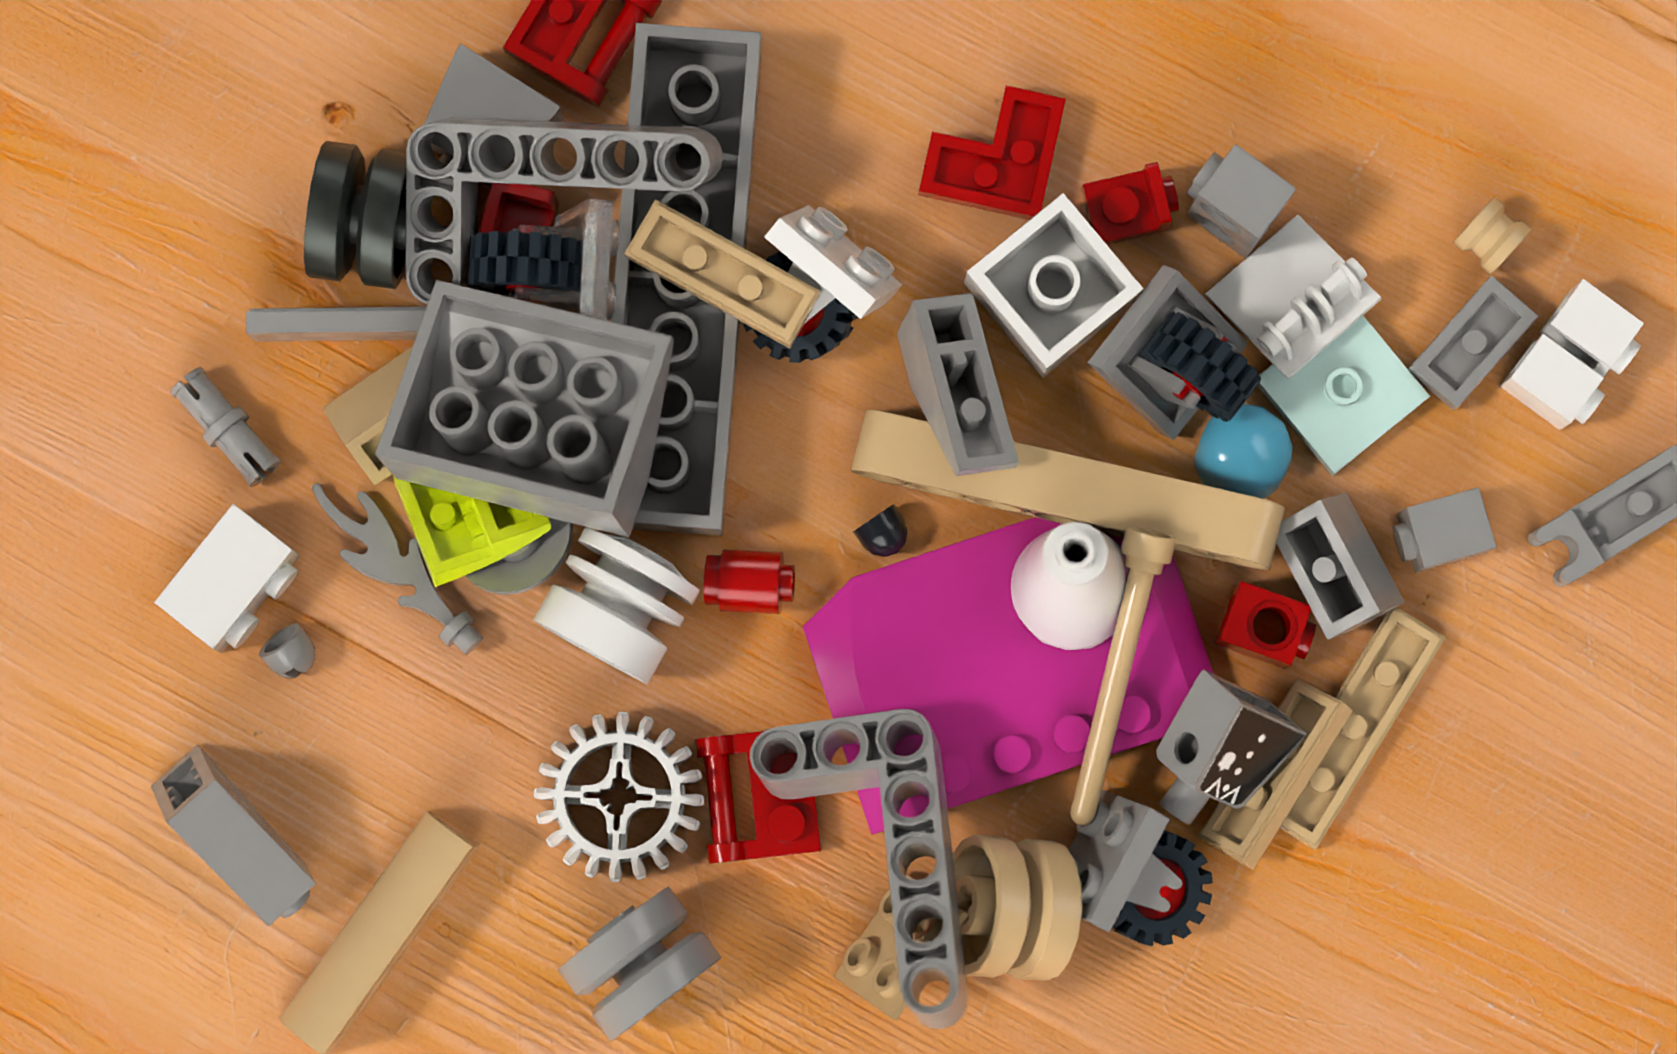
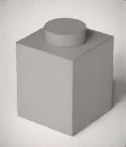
(1444, 530)

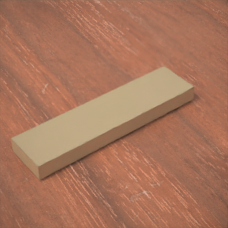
(1376, 693)

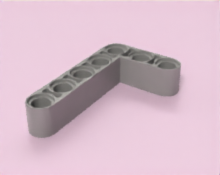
(532, 164)
(904, 837)

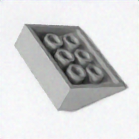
(529, 408)

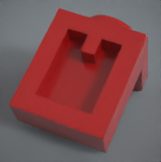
(1131, 204)

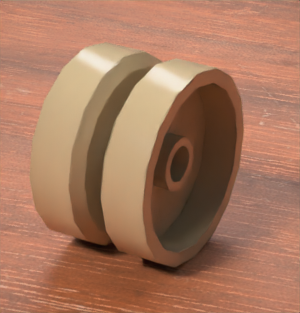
(1018, 905)

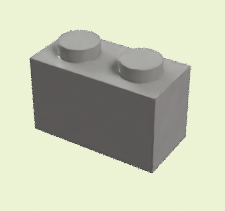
(1337, 565)

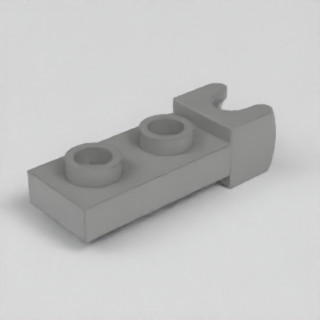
(1614, 517)

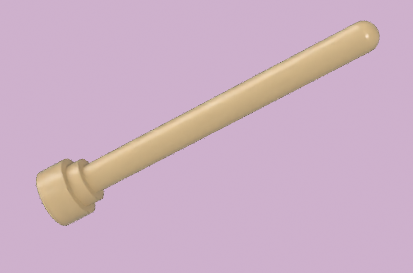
(1145, 556)

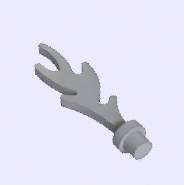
(386, 565)

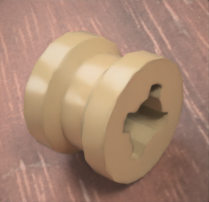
(1492, 235)

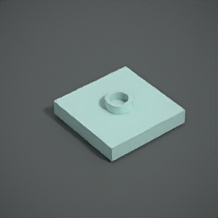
(1345, 395)

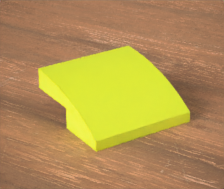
(464, 532)

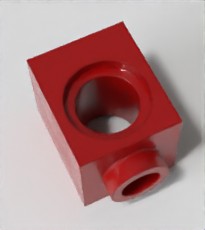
(1238, 633)

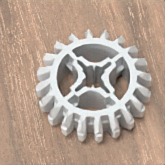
(566, 794)

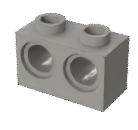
(1237, 199)

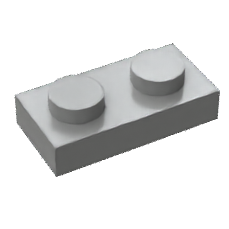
(1472, 343)

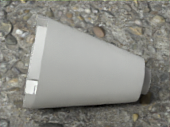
(1070, 586)

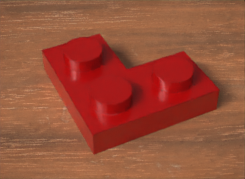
(1000, 176)

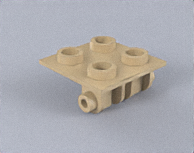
(872, 962)

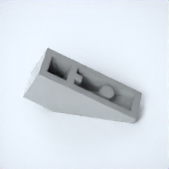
(957, 383)

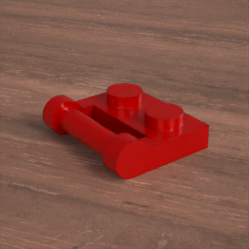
(554, 30)
(780, 824)

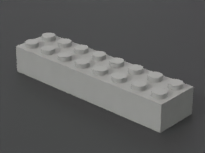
(708, 84)

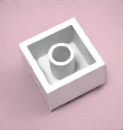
(1052, 285)

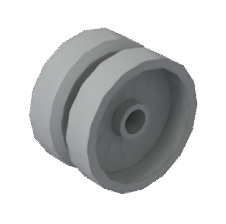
(638, 961)

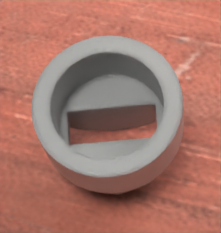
(289, 652)

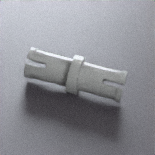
(225, 426)

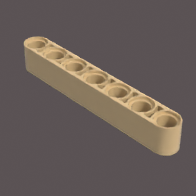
(1076, 489)

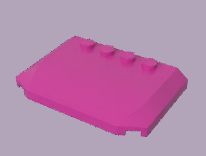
(1000, 701)

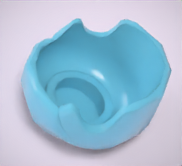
(1244, 453)

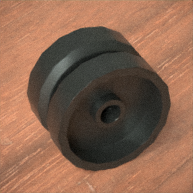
(357, 216)

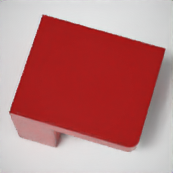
(518, 205)

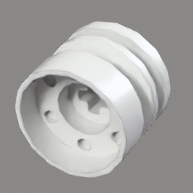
(617, 604)

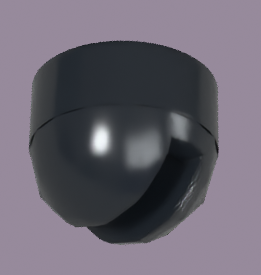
(884, 533)

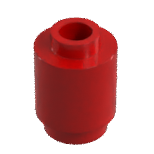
(748, 581)

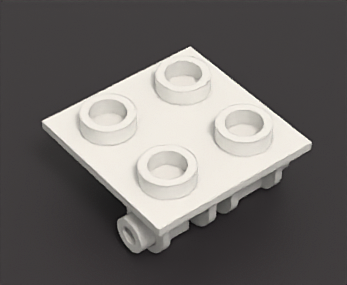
(1294, 296)

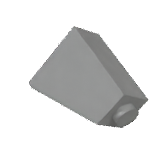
(232, 837)

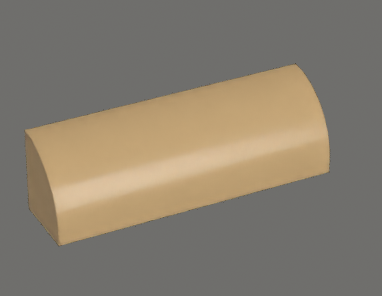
(377, 934)

